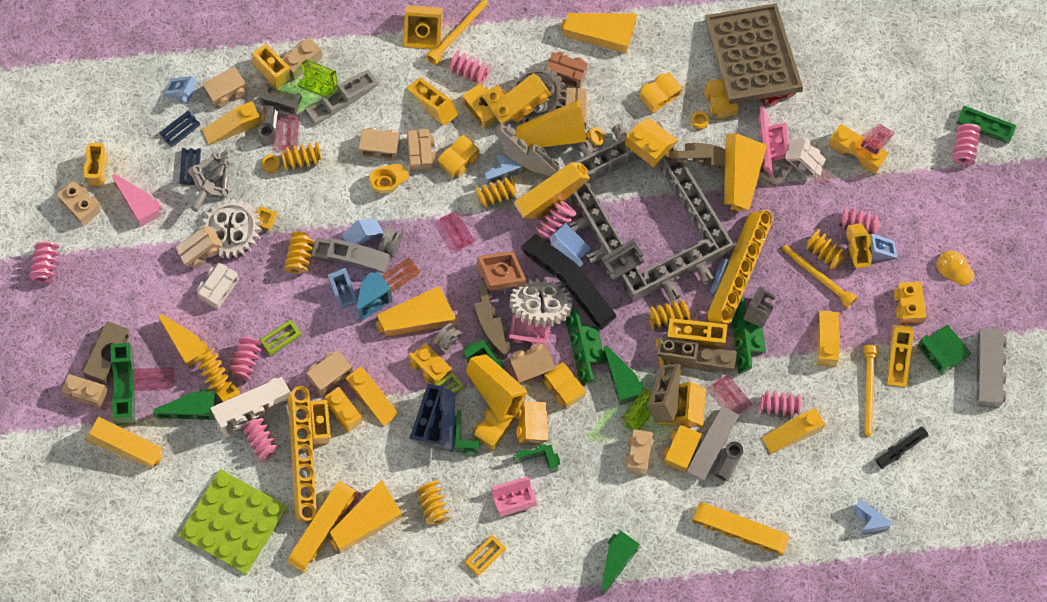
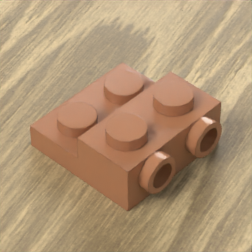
(500, 270)

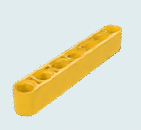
(740, 267)
(305, 445)

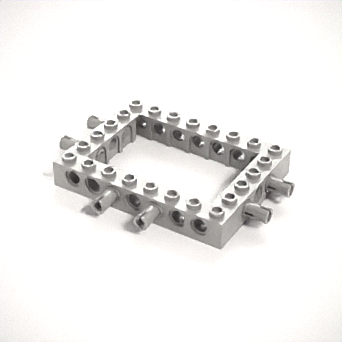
(715, 240)

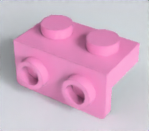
(523, 332)
(513, 496)

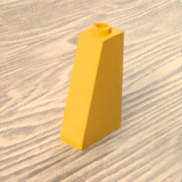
(601, 29)
(555, 128)
(742, 170)
(553, 190)
(420, 313)
(496, 386)
(124, 443)
(368, 517)

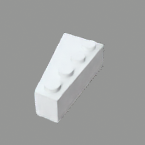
(250, 405)

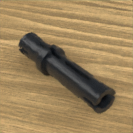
(903, 446)

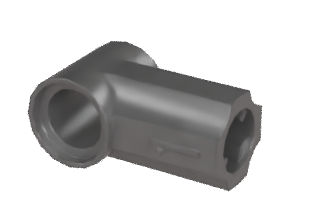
(268, 125)
(728, 462)

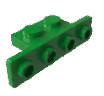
(747, 339)
(585, 347)

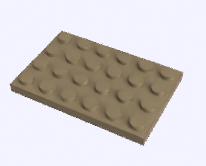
(753, 53)

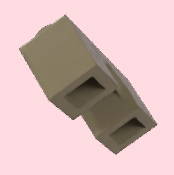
(96, 367)

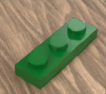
(989, 125)

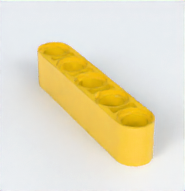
(321, 525)
(740, 527)

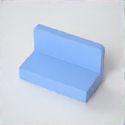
(570, 244)

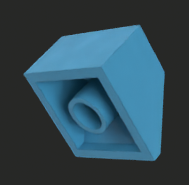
(373, 295)

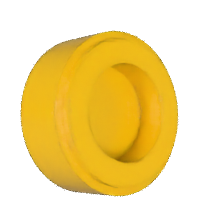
(699, 120)
(595, 136)
(270, 163)

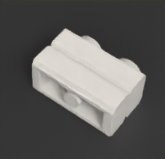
(805, 157)
(218, 285)

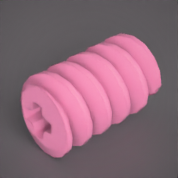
(468, 68)
(966, 144)
(558, 218)
(851, 218)
(42, 262)
(243, 358)
(780, 403)
(259, 439)

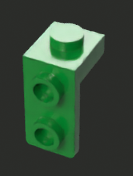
(477, 349)
(467, 447)
(540, 450)

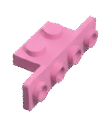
(776, 139)

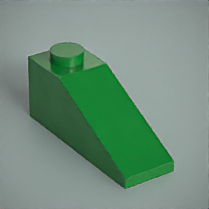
(623, 378)
(192, 406)
(619, 554)

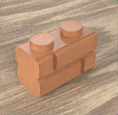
(569, 69)

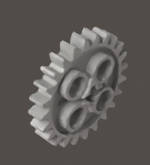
(550, 79)

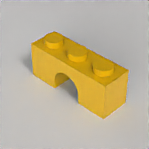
(848, 141)

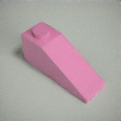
(140, 202)

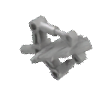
(205, 184)

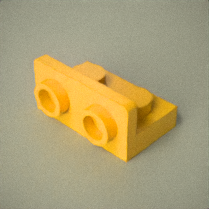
(500, 105)
(429, 363)

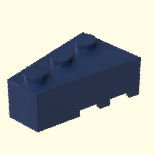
(435, 419)

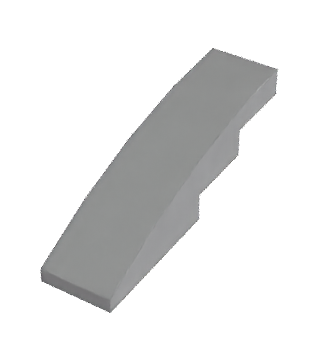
(346, 94)
(712, 444)

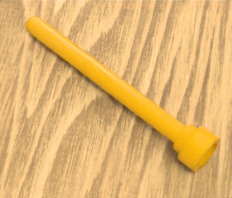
(435, 55)
(846, 297)
(870, 353)

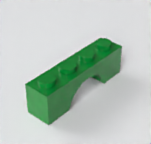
(124, 392)

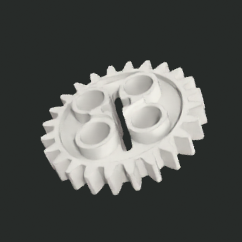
(247, 228)
(554, 301)

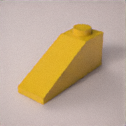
(433, 101)
(232, 123)
(706, 333)
(828, 339)
(185, 341)
(899, 355)
(371, 396)
(794, 431)

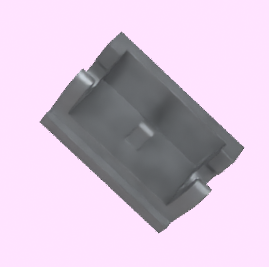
(279, 99)
(622, 260)
(759, 309)

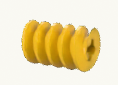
(300, 156)
(496, 192)
(826, 251)
(297, 253)
(663, 315)
(213, 370)
(431, 503)

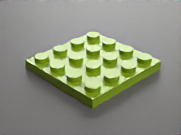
(233, 521)

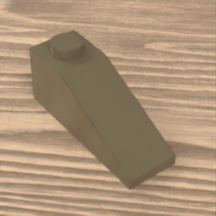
(665, 394)

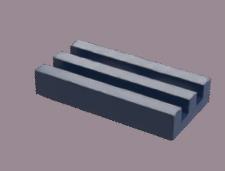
(174, 124)
(191, 151)

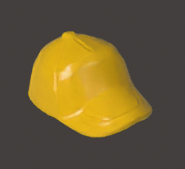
(393, 174)
(955, 267)

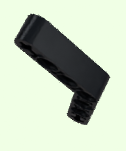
(572, 277)

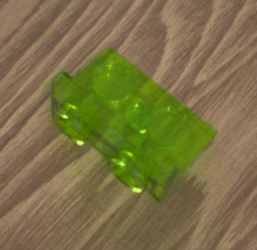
(318, 79)
(638, 412)

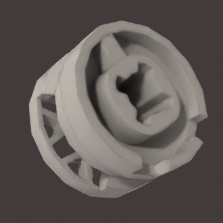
(390, 241)
(447, 337)

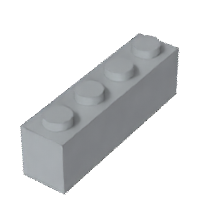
(990, 367)

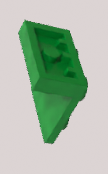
(943, 349)

